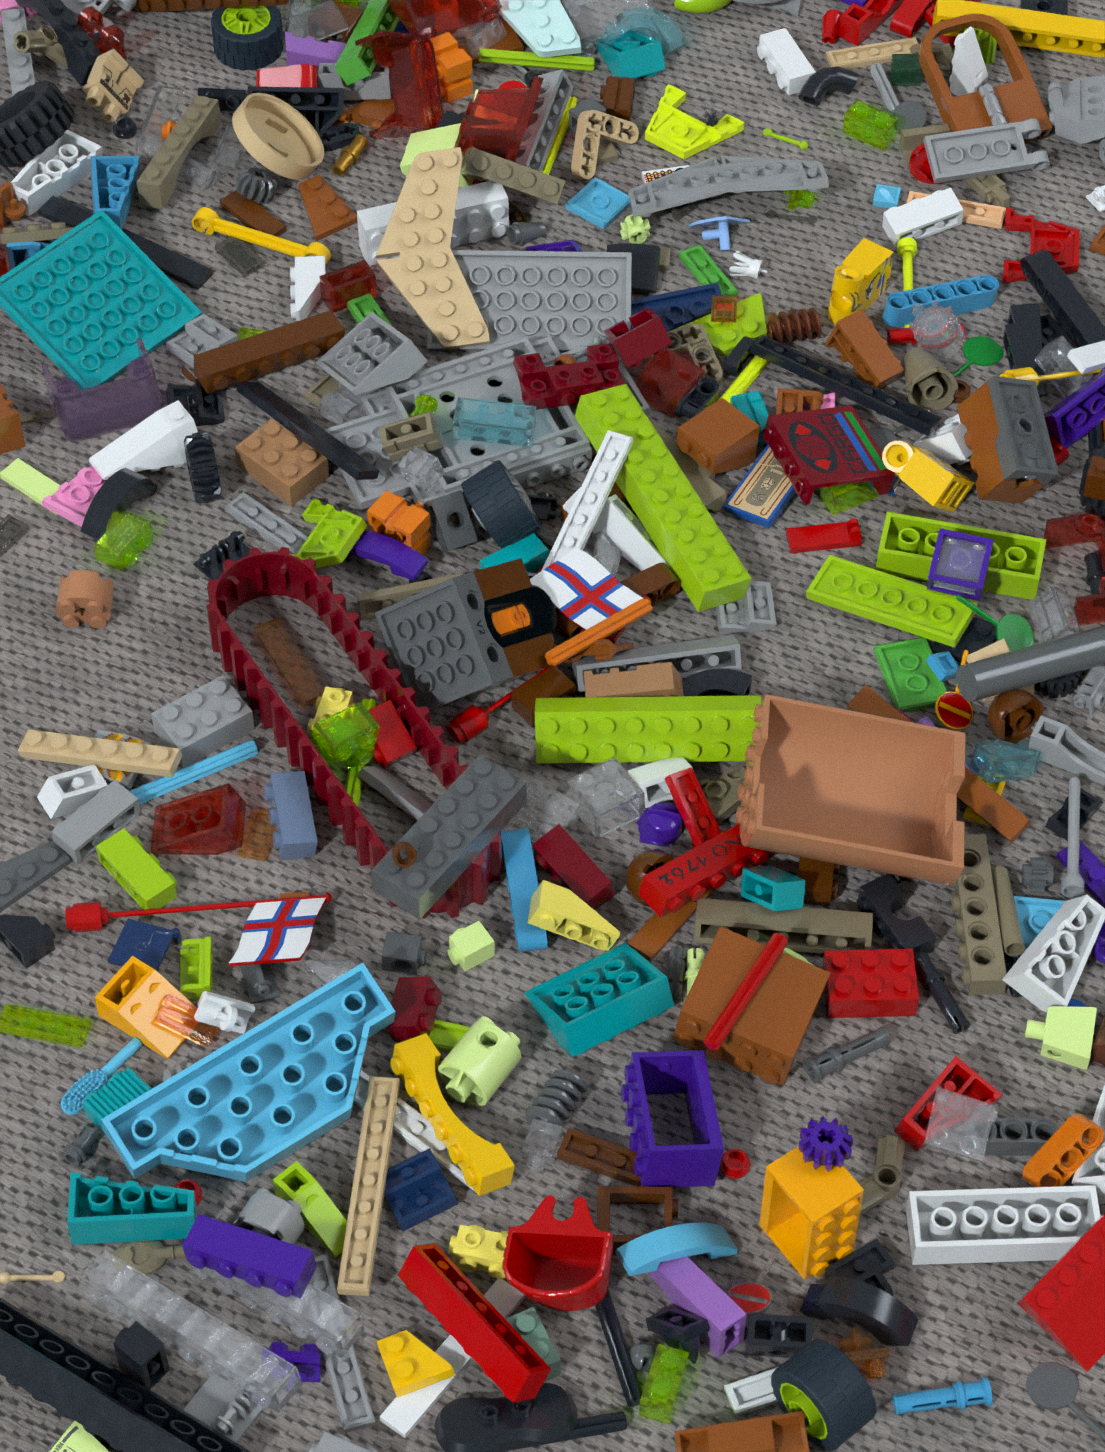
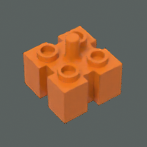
(453, 68)
(398, 521)

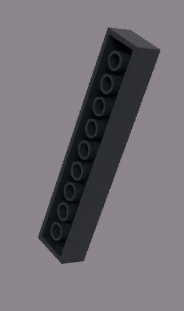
(96, 1392)

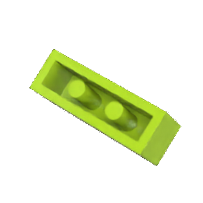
(137, 870)

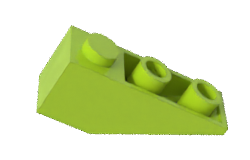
(318, 1210)

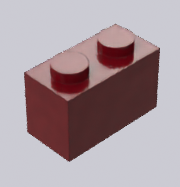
(415, 1007)

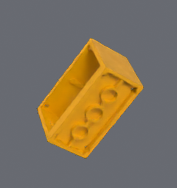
(810, 1212)

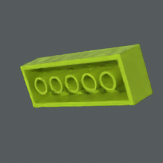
(910, 543)

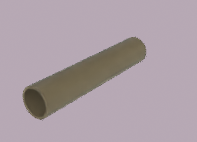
(1007, 912)

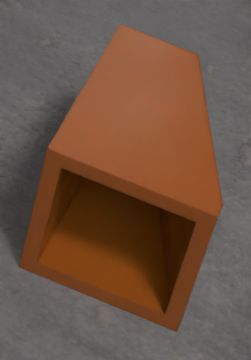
(719, 438)

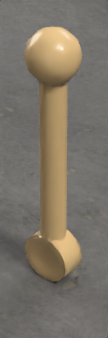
(57, 1277)

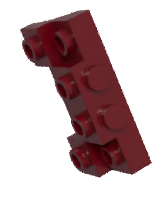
(566, 383)

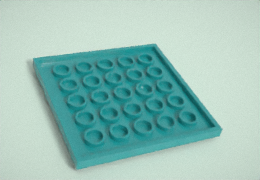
(92, 300)

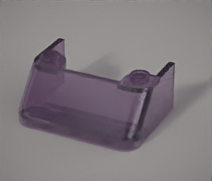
(105, 406)

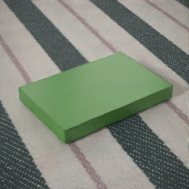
(908, 675)

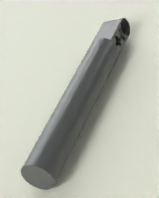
(1031, 665)

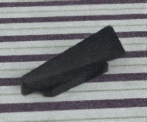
(1024, 339)

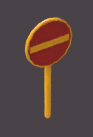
(952, 708)

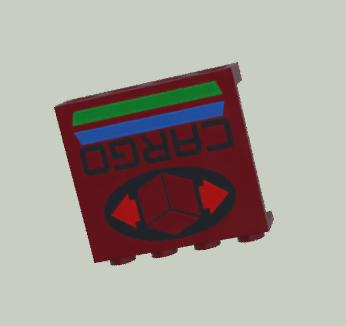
(826, 450)

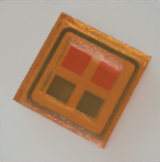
(724, 309)

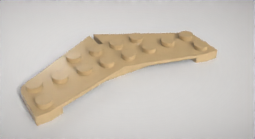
(426, 267)

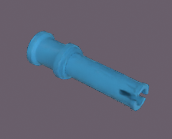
(957, 1395)

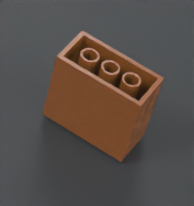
(772, 1023)

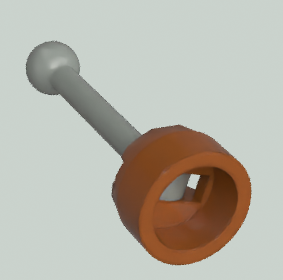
(569, 359)

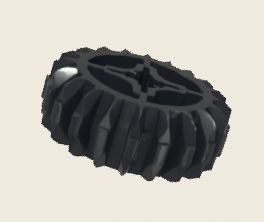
(202, 467)

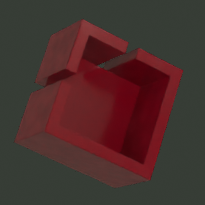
(643, 340)

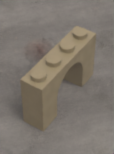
(501, 171)

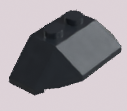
(317, 105)

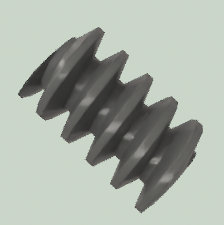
(557, 1098)

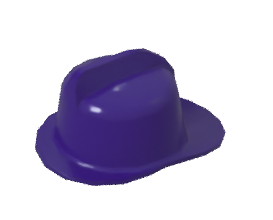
(660, 824)

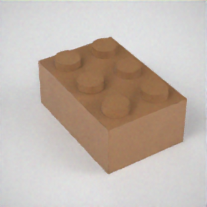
(281, 462)

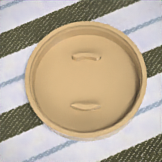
(278, 136)

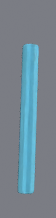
(195, 771)

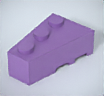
(310, 51)

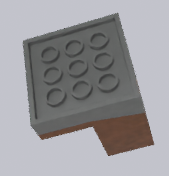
(469, 633)

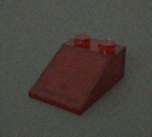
(200, 823)

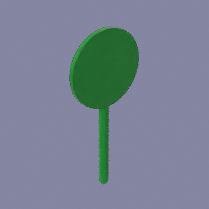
(980, 351)
(1011, 627)

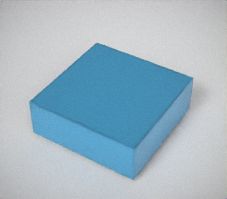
(943, 665)

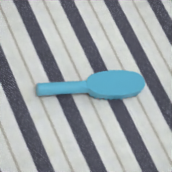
(73, 1100)

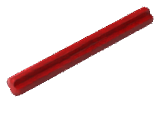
(745, 991)

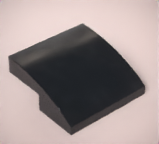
(643, 266)
(207, 407)

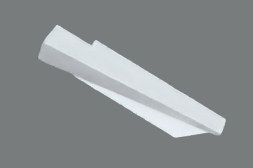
(625, 532)

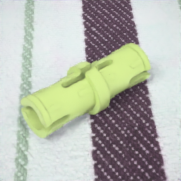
(693, 966)

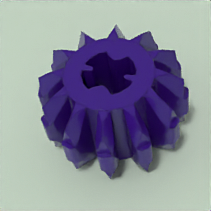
(825, 1143)

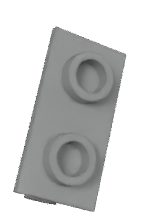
(1093, 696)

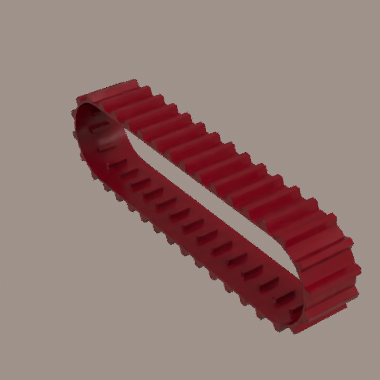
(290, 576)

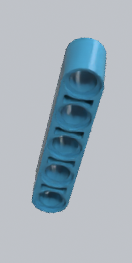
(962, 295)
(522, 884)

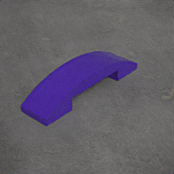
(388, 551)

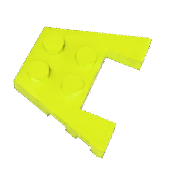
(681, 132)

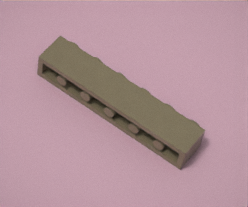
(805, 928)

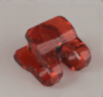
(103, 37)

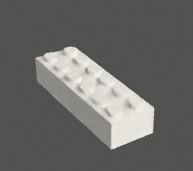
(479, 215)
(998, 1223)

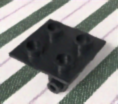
(212, 561)

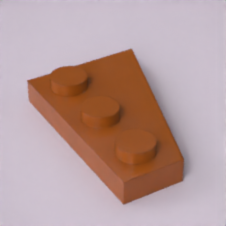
(325, 208)

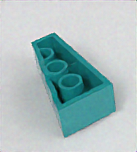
(127, 1212)

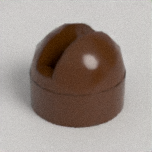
(410, 852)

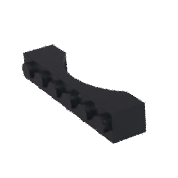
(76, 43)

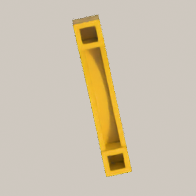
(482, 1163)

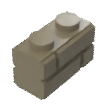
(414, 431)

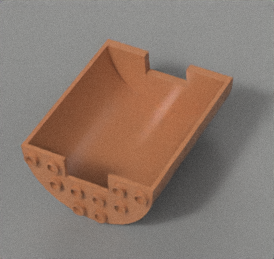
(853, 790)

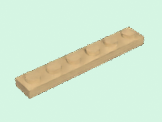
(101, 752)

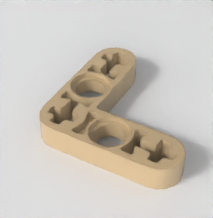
(593, 134)

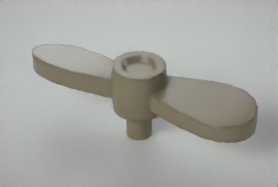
(37, 416)

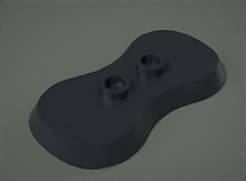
(485, 1423)

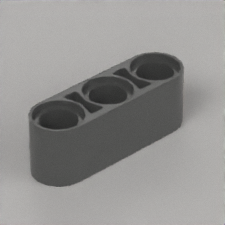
(1024, 1130)

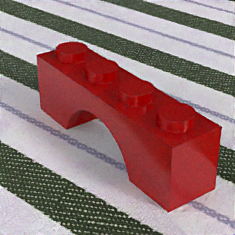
(860, 21)

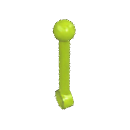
(803, 144)

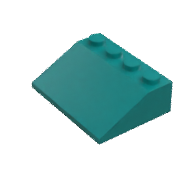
(602, 999)

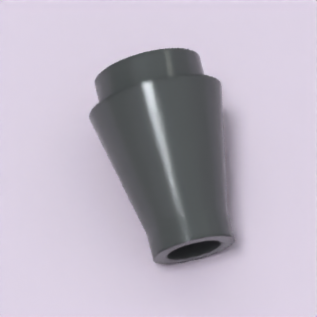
(524, 232)

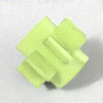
(635, 229)

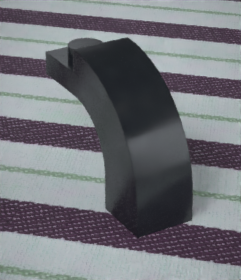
(113, 499)
(717, 682)
(863, 1304)

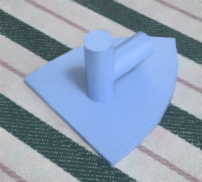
(721, 233)

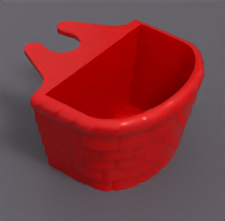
(557, 1260)

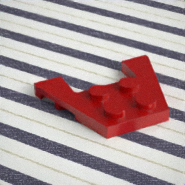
(1056, 238)

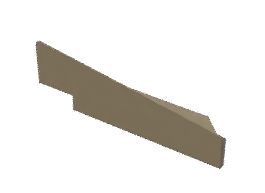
(700, 478)

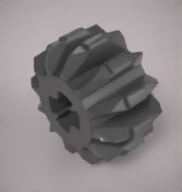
(256, 184)

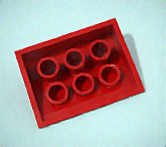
(1071, 1298)

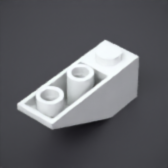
(968, 65)
(307, 285)

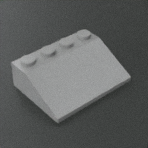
(372, 357)

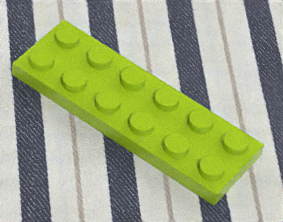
(890, 601)

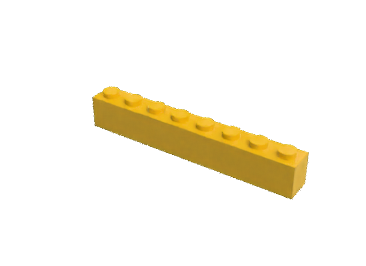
(1034, 28)

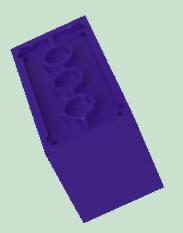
(671, 1074)

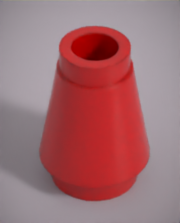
(831, 26)

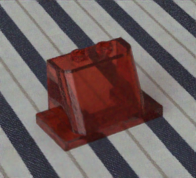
(499, 120)

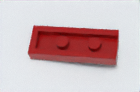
(824, 536)
(693, 806)

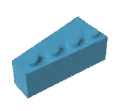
(114, 185)

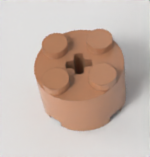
(84, 599)

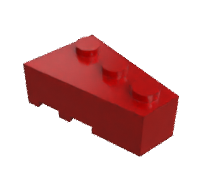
(955, 1078)

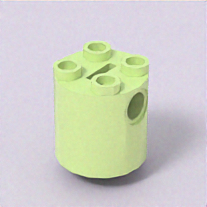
(479, 1062)

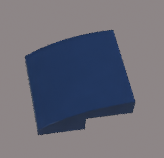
(417, 1190)

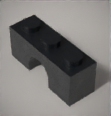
(883, 899)

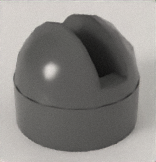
(640, 1352)

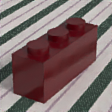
(572, 867)

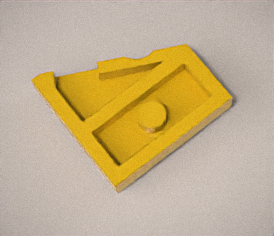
(412, 1363)

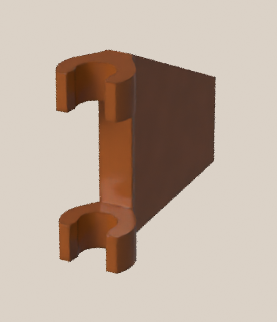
(369, 113)
(604, 648)

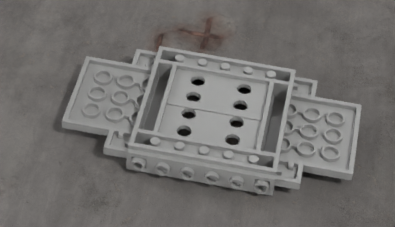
(557, 443)

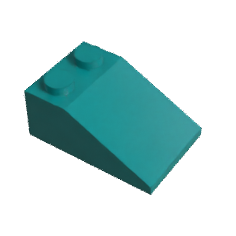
(632, 55)

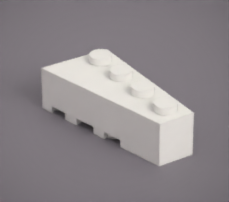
(54, 170)
(1057, 956)

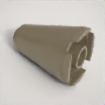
(928, 381)

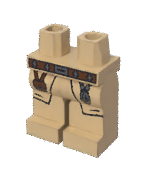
(111, 85)

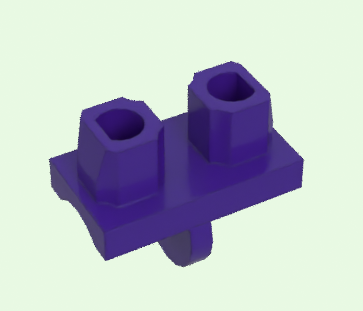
(306, 1360)

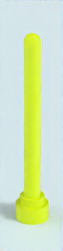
(907, 250)

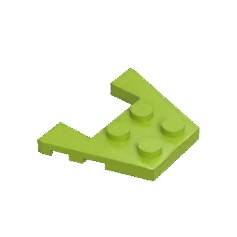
(332, 536)

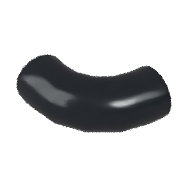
(827, 80)

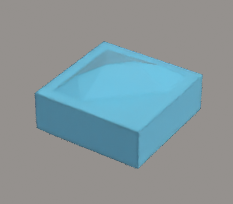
(886, 196)

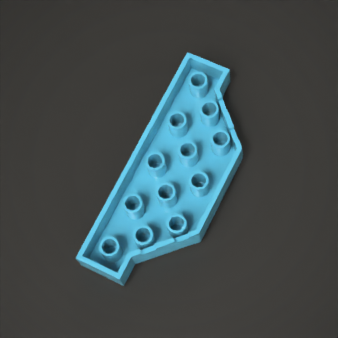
(261, 1090)

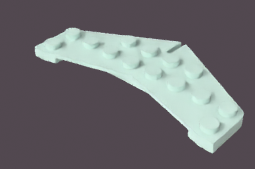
(542, 26)

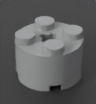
(271, 1217)

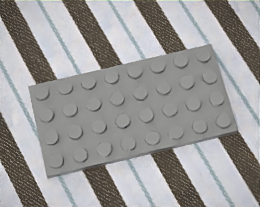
(546, 295)

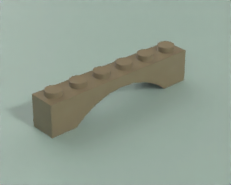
(160, 176)

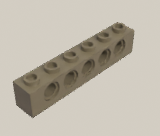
(985, 925)

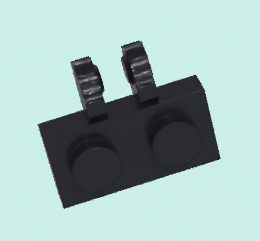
(865, 1265)

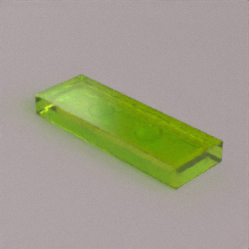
(44, 1025)

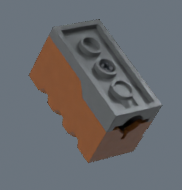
(1007, 440)

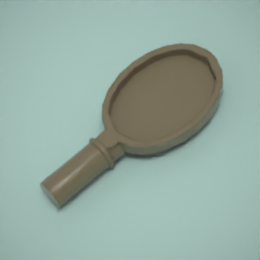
(147, 1255)

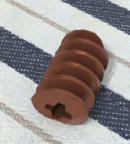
(794, 324)

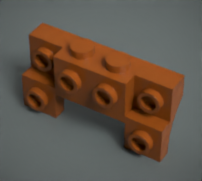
(758, 1434)

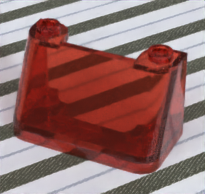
(442, 16)

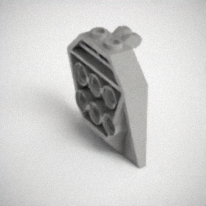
(1078, 108)

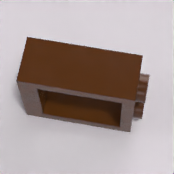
(633, 1195)

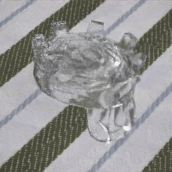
(937, 330)

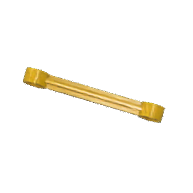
(209, 218)

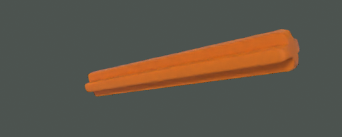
(598, 632)

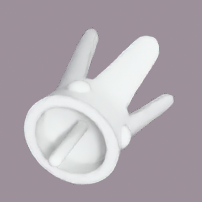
(750, 267)

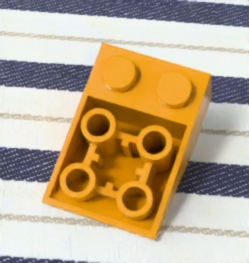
(133, 1002)

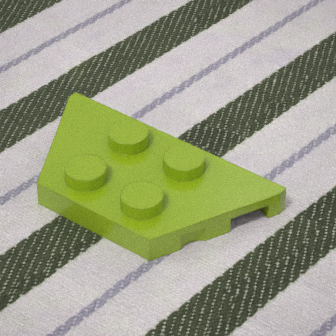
(726, 335)

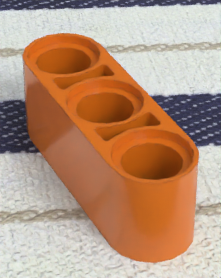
(1063, 1152)

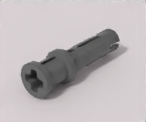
(835, 1058)

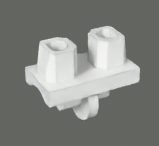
(223, 1012)

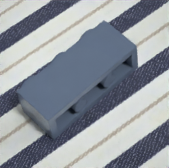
(291, 815)

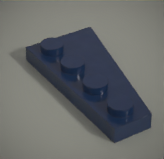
(679, 306)

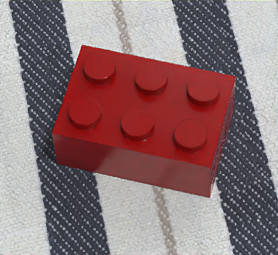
(870, 983)

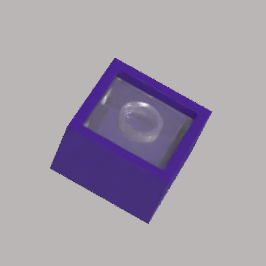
(959, 564)

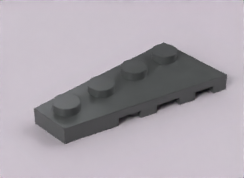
(29, 871)

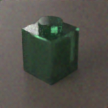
(906, 70)

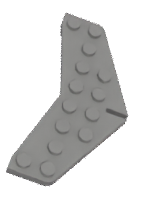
(733, 175)

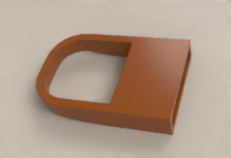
(1017, 99)

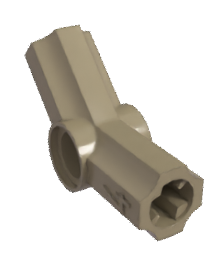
(41, 42)
(887, 1167)

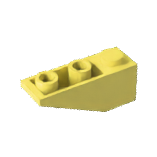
(566, 914)

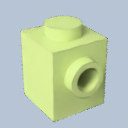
(470, 946)

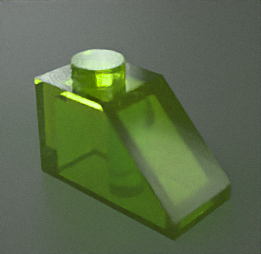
(846, 496)

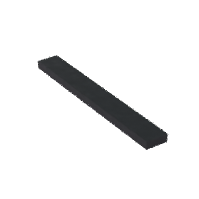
(167, 261)
(845, 385)
(308, 431)

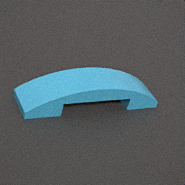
(672, 1243)

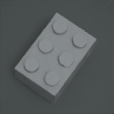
(203, 720)

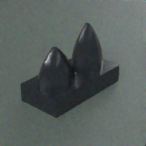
(679, 1328)

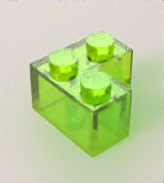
(347, 736)

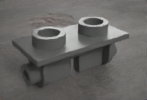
(260, 982)

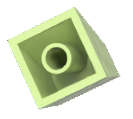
(433, 140)

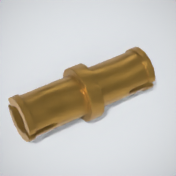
(350, 155)

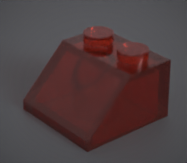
(667, 381)

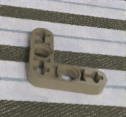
(694, 347)

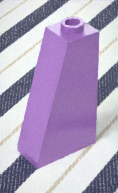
(697, 1294)

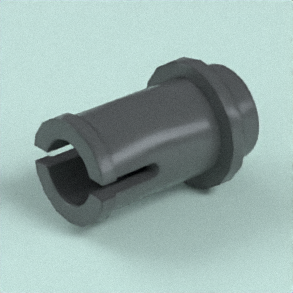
(76, 1152)

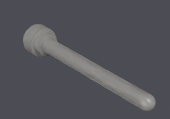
(1072, 884)

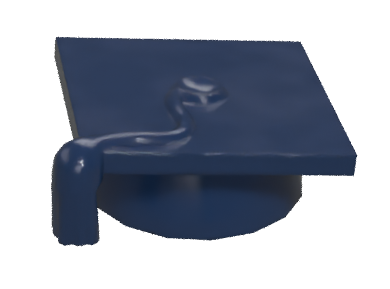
(143, 942)

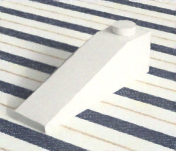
(947, 442)

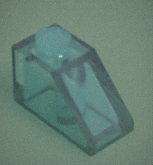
(1003, 761)

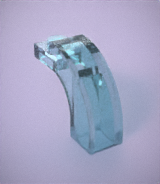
(649, 23)

